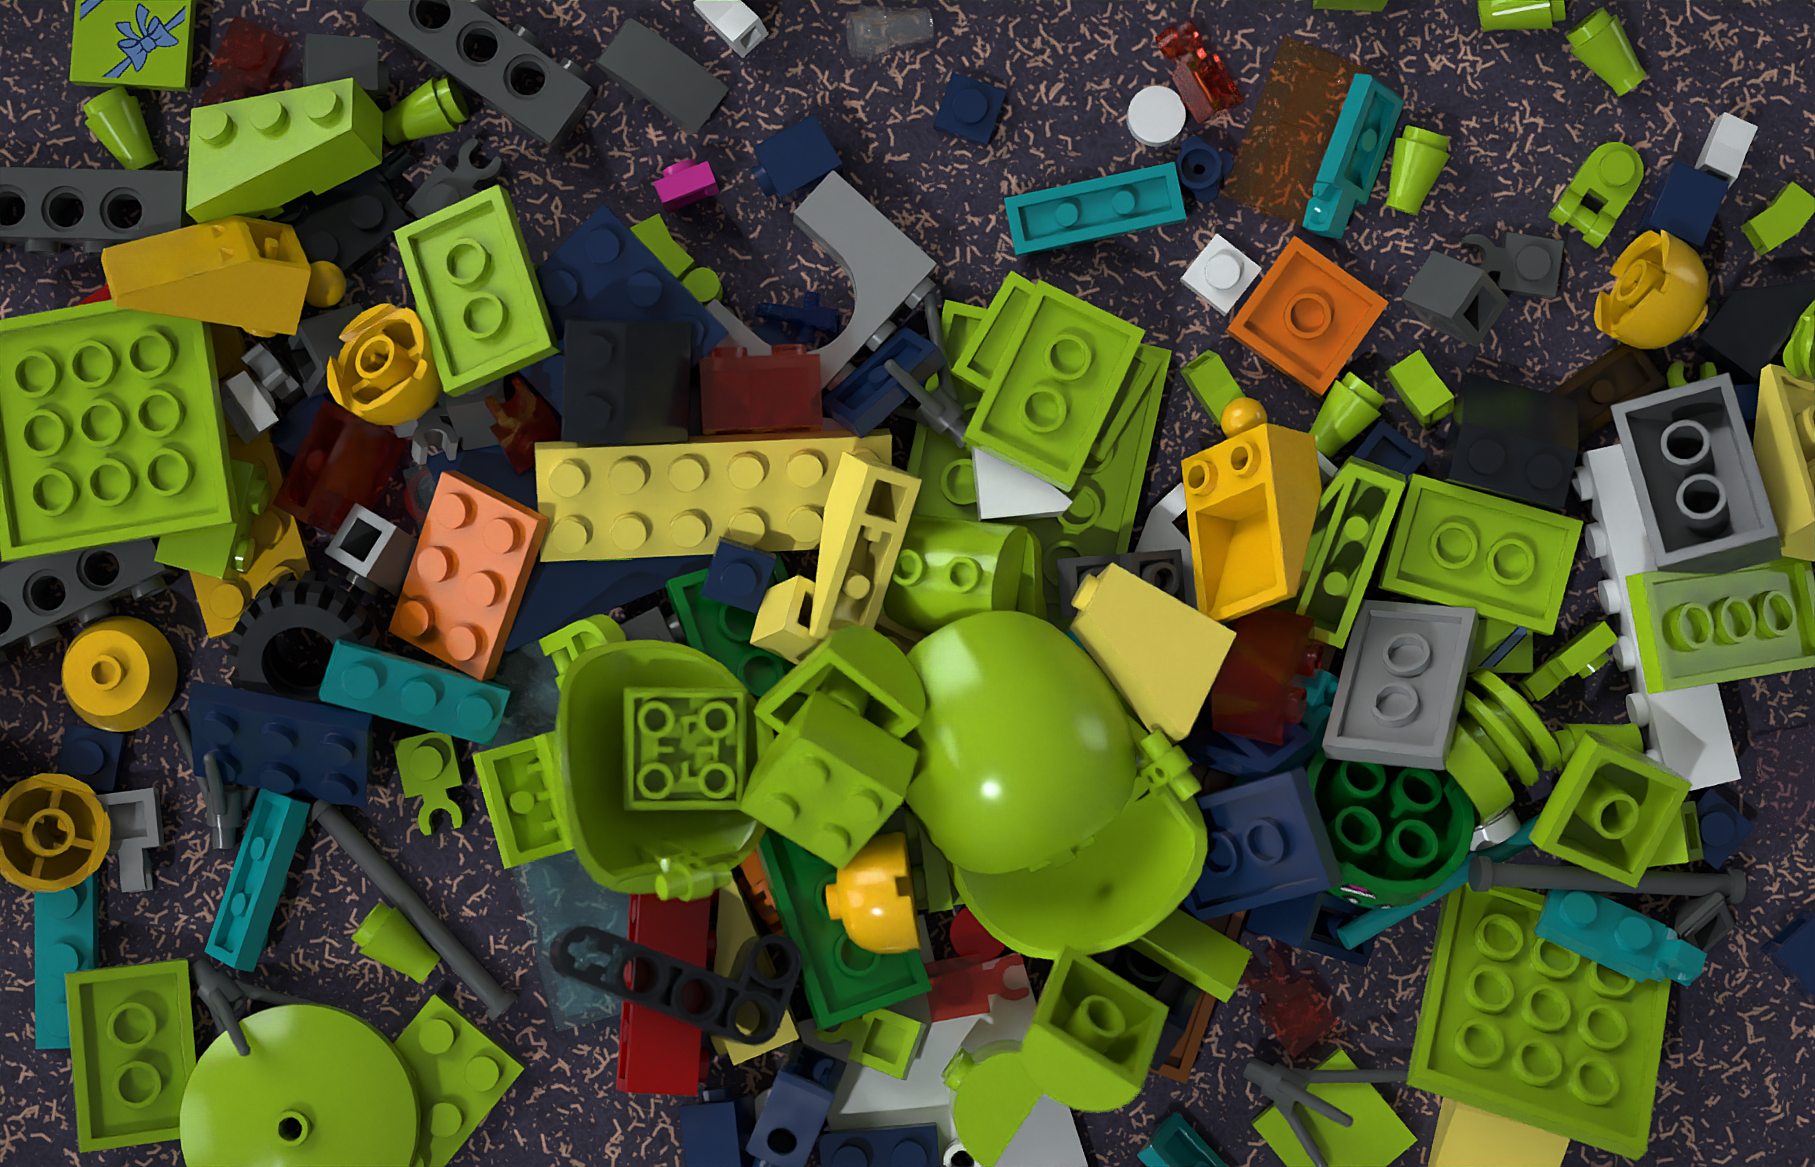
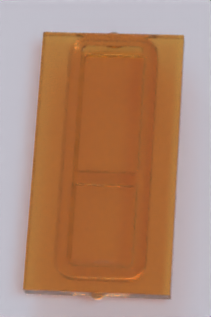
(1290, 131)

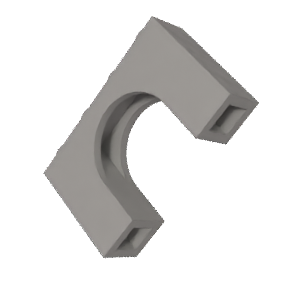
(879, 262)

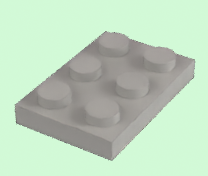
(1401, 684)

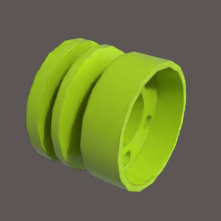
(1495, 737)

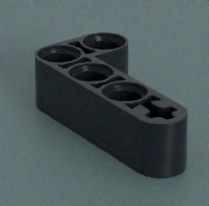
(670, 974)

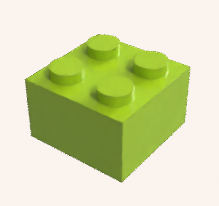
(829, 780)

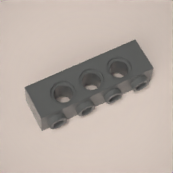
(546, 116)
(103, 196)
(86, 596)

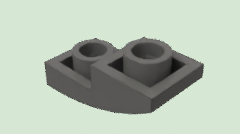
(661, 74)
(1157, 568)

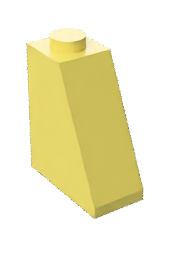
(1150, 647)

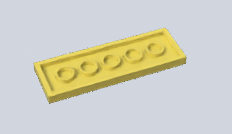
(690, 492)

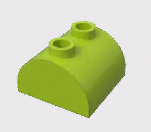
(953, 571)
(858, 672)
(1610, 809)
(1091, 1035)
(989, 1097)

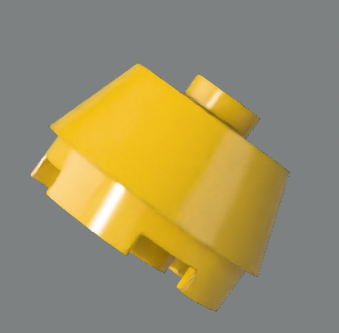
(119, 673)

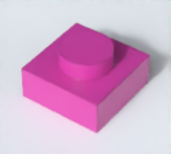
(685, 184)

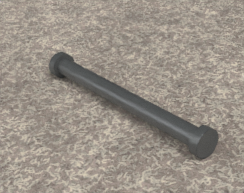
(1485, 873)
(412, 907)

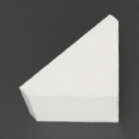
(1012, 494)

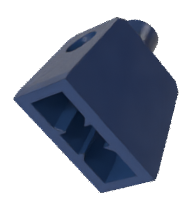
(795, 1107)

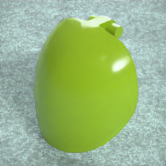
(1015, 744)
(643, 850)
(1113, 887)

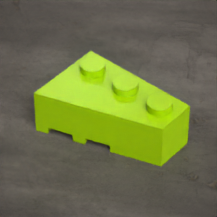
(278, 146)
(1344, 546)

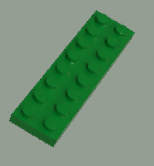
(835, 971)

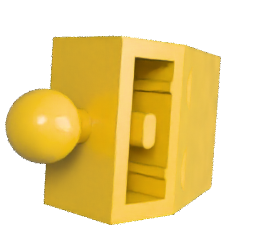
(223, 273)
(1250, 512)

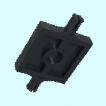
(351, 219)

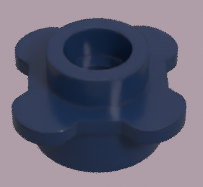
(1216, 165)

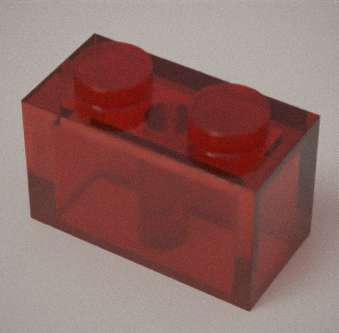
(761, 391)
(337, 466)
(1265, 675)

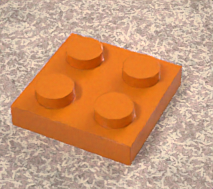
(1306, 317)

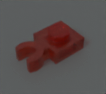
(247, 60)
(1200, 78)
(521, 424)
(963, 986)
(1293, 1009)

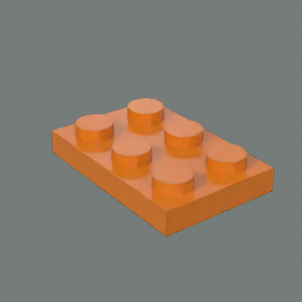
(468, 574)

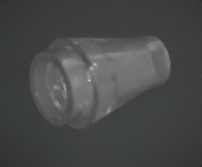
(886, 30)

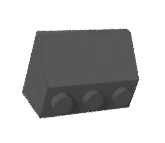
(1697, 479)

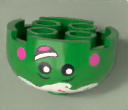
(1391, 828)

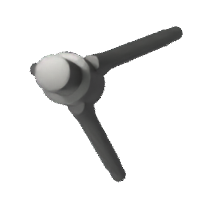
(940, 408)
(222, 801)
(228, 996)
(1289, 1089)

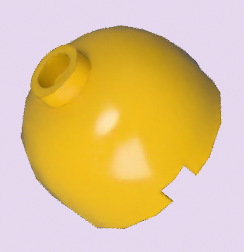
(1656, 294)
(385, 367)
(51, 833)
(877, 897)

